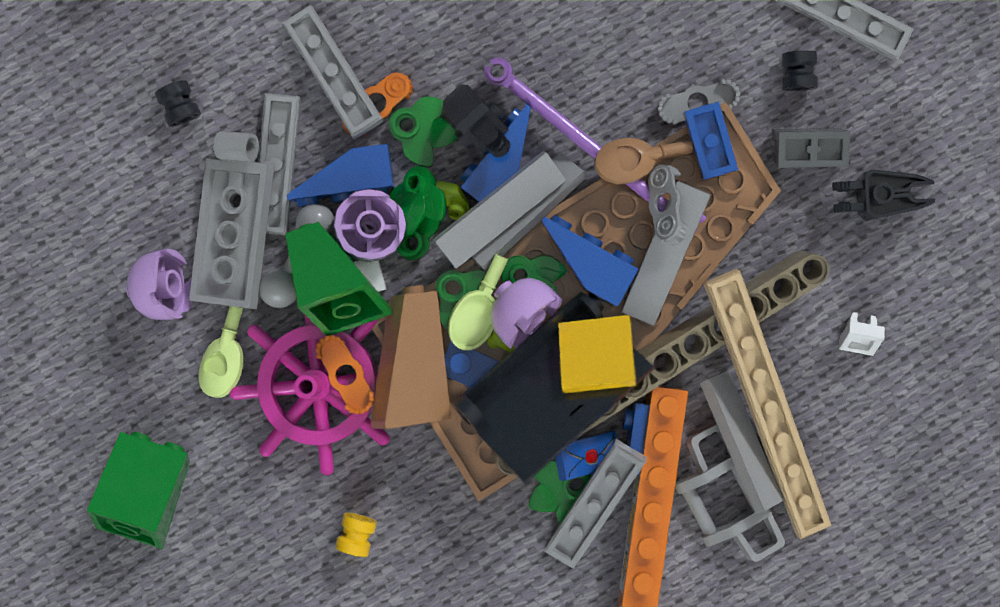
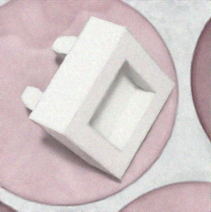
(861, 337)

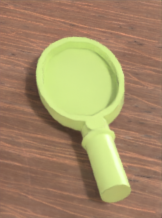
(471, 316)
(223, 359)

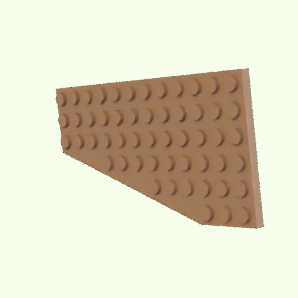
(623, 224)

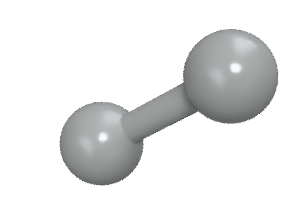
(277, 284)

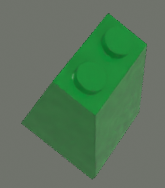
(329, 283)
(139, 489)

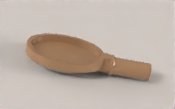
(632, 159)

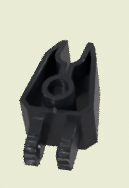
(477, 121)
(882, 194)

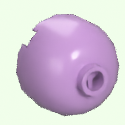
(370, 210)
(158, 285)
(521, 309)

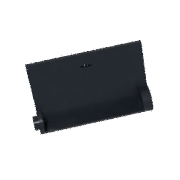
(521, 400)

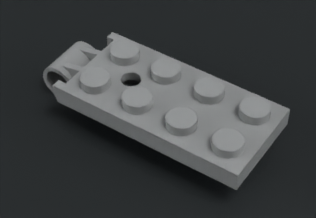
(232, 237)

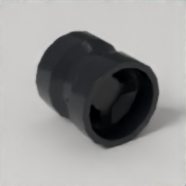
(799, 70)
(177, 103)

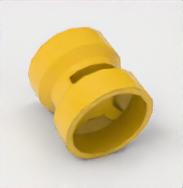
(356, 532)

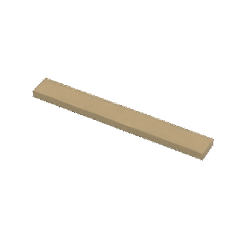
(767, 403)

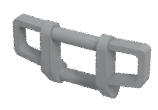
(714, 535)

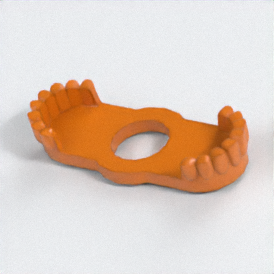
(394, 89)
(334, 354)

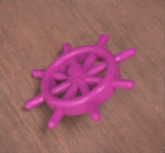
(311, 387)

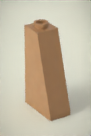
(412, 364)

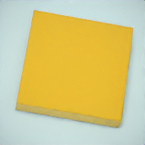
(596, 354)

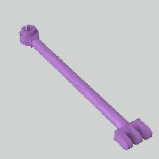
(560, 121)

